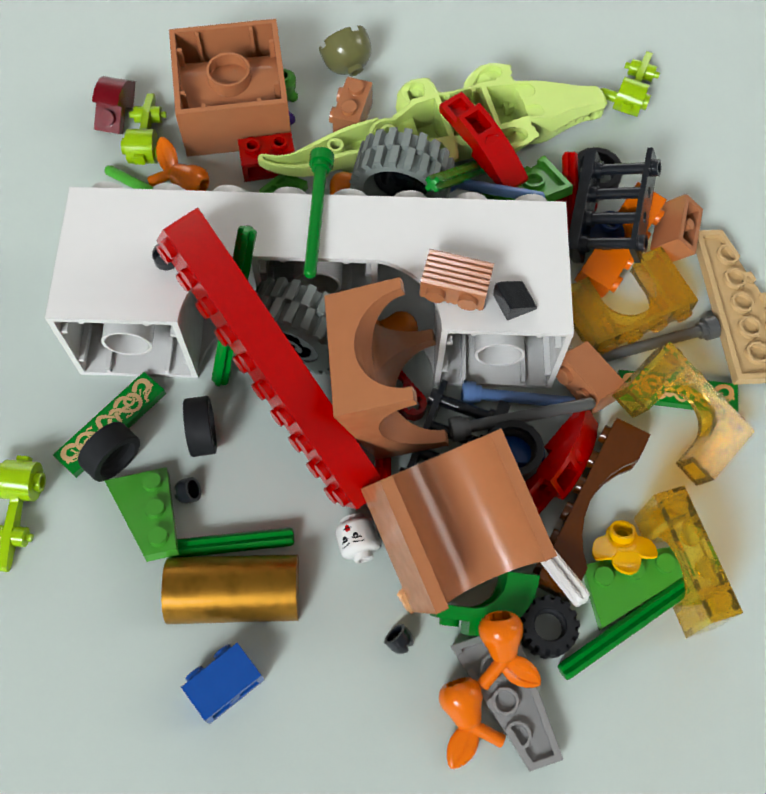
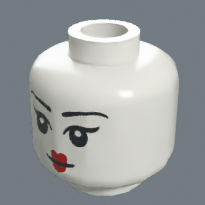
(357, 537)

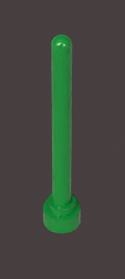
(321, 163)

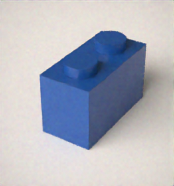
(221, 682)

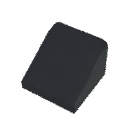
(513, 299)

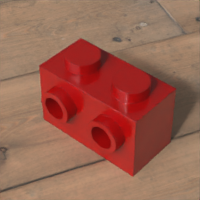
(252, 147)

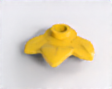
(623, 547)

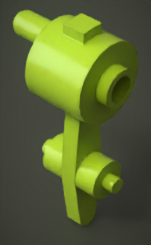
(633, 92)
(141, 143)
(19, 482)

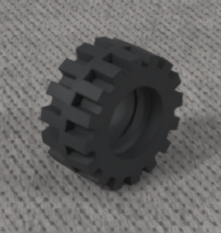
(568, 623)

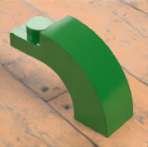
(512, 594)

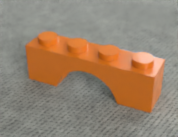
(606, 265)

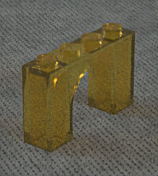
(668, 300)
(719, 426)
(708, 594)

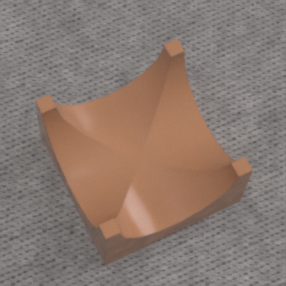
(366, 367)

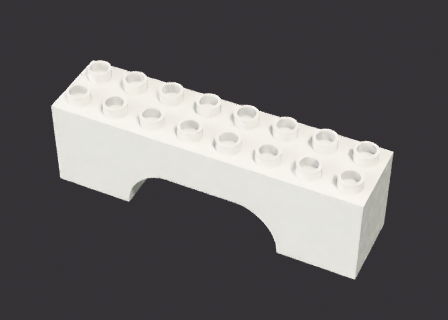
(132, 318)

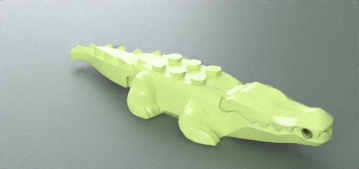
(522, 109)

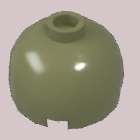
(347, 51)

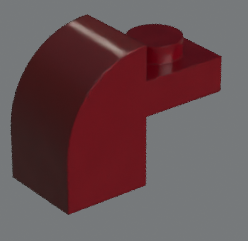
(111, 99)

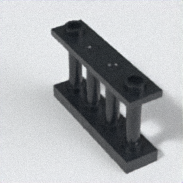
(590, 193)
(439, 399)

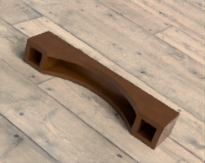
(618, 454)

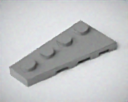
(514, 707)

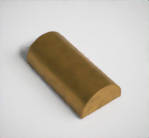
(230, 589)

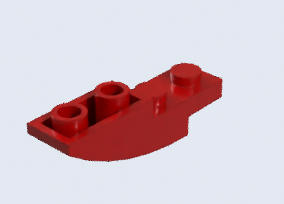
(486, 139)
(566, 460)

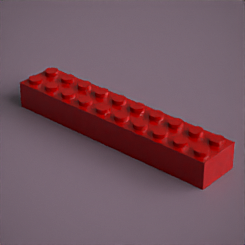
(267, 357)

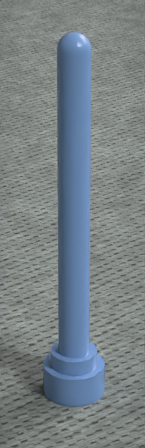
(494, 189)
(475, 393)

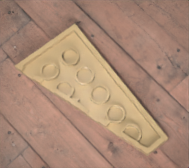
(736, 306)

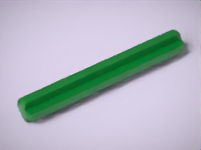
(235, 542)

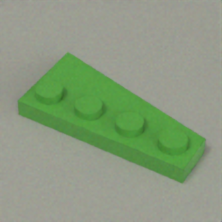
(544, 178)

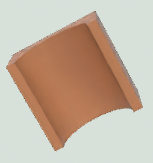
(228, 84)
(457, 522)

